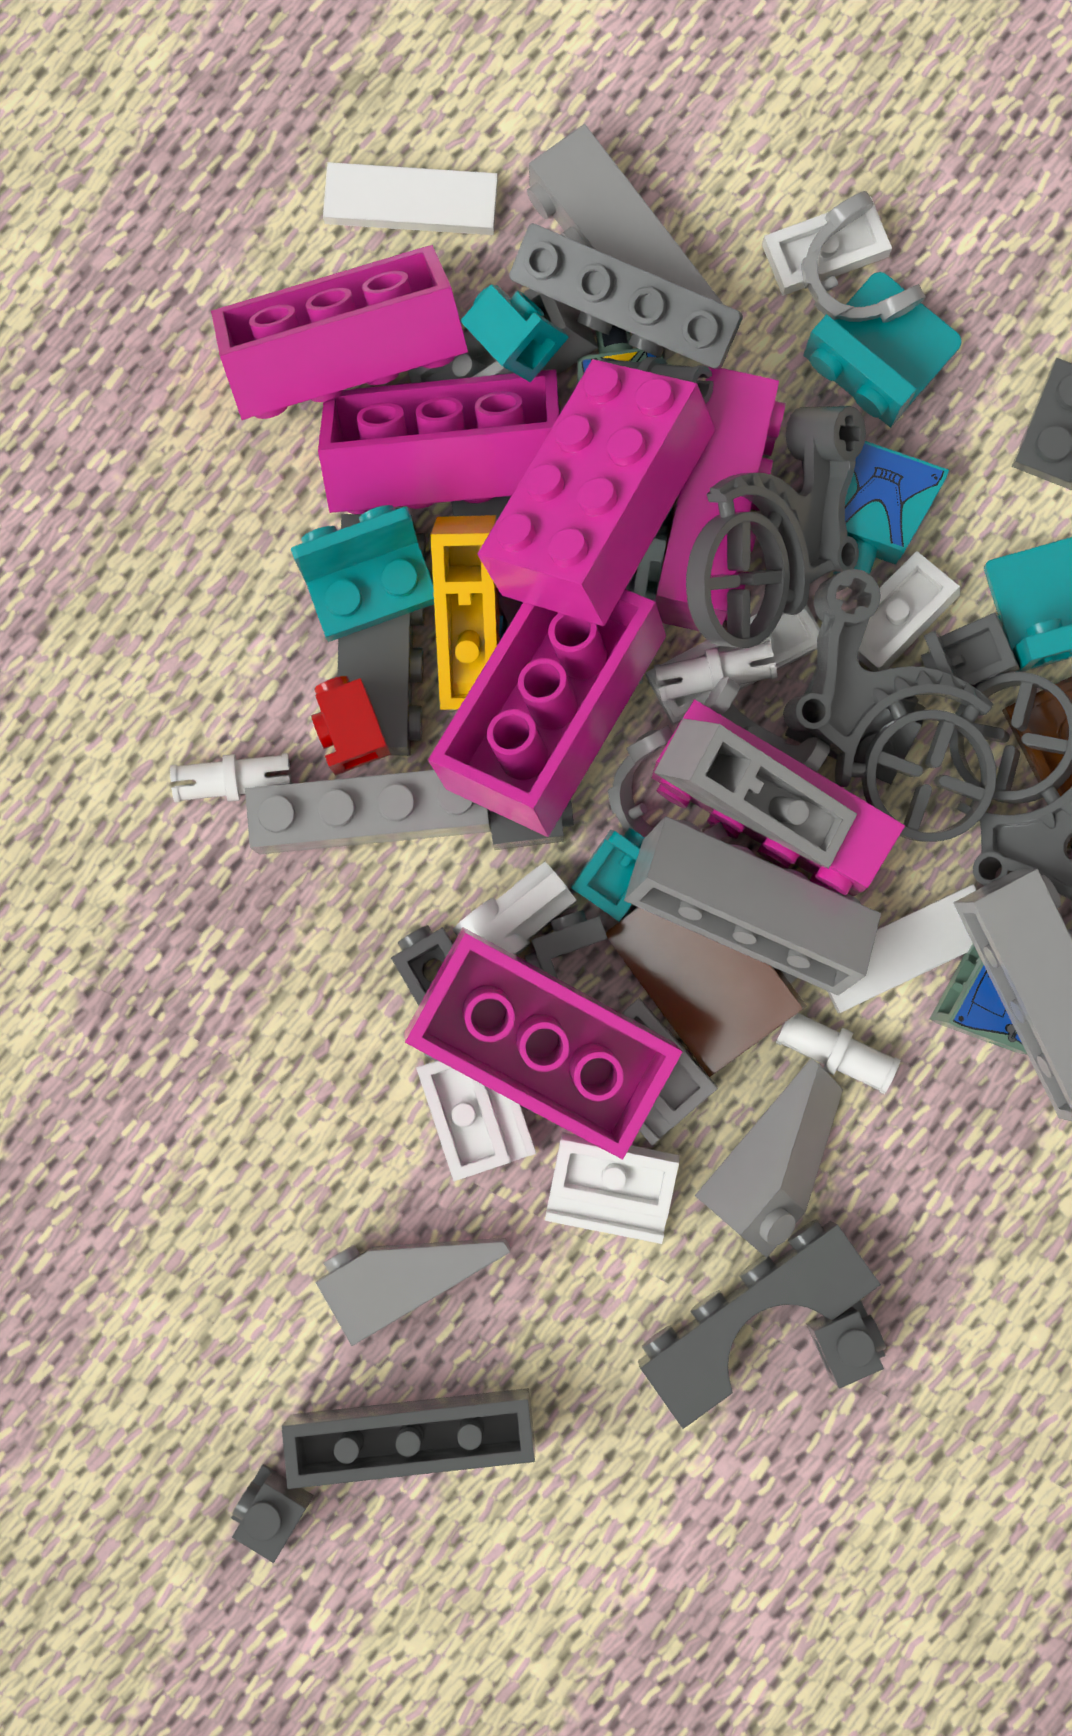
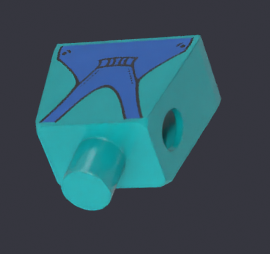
(888, 502)

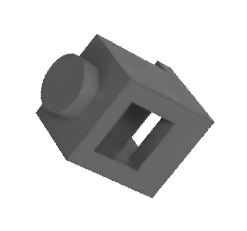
(416, 951)
(848, 1345)
(269, 1513)

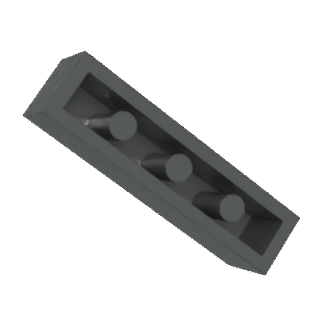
(388, 667)
(408, 1438)

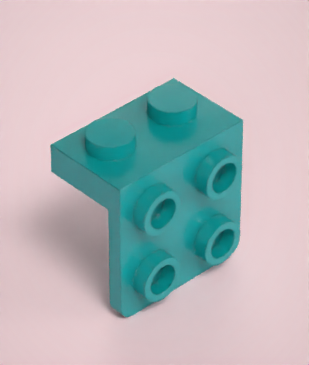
(879, 361)

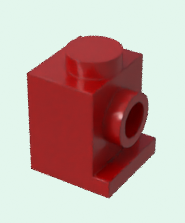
(348, 724)

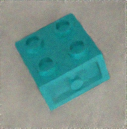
(364, 571)
(1035, 602)

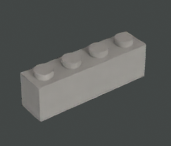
(605, 212)
(358, 812)
(753, 906)
(1030, 965)

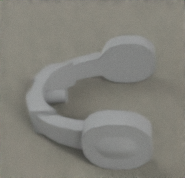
(887, 309)
(810, 752)
(621, 793)

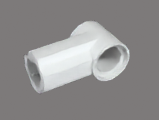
(520, 911)

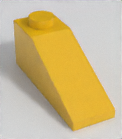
(463, 603)

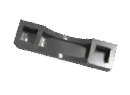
(692, 1364)

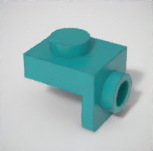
(609, 872)

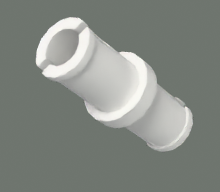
(705, 672)
(228, 777)
(839, 1052)

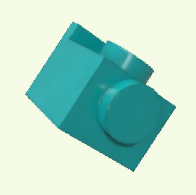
(513, 331)

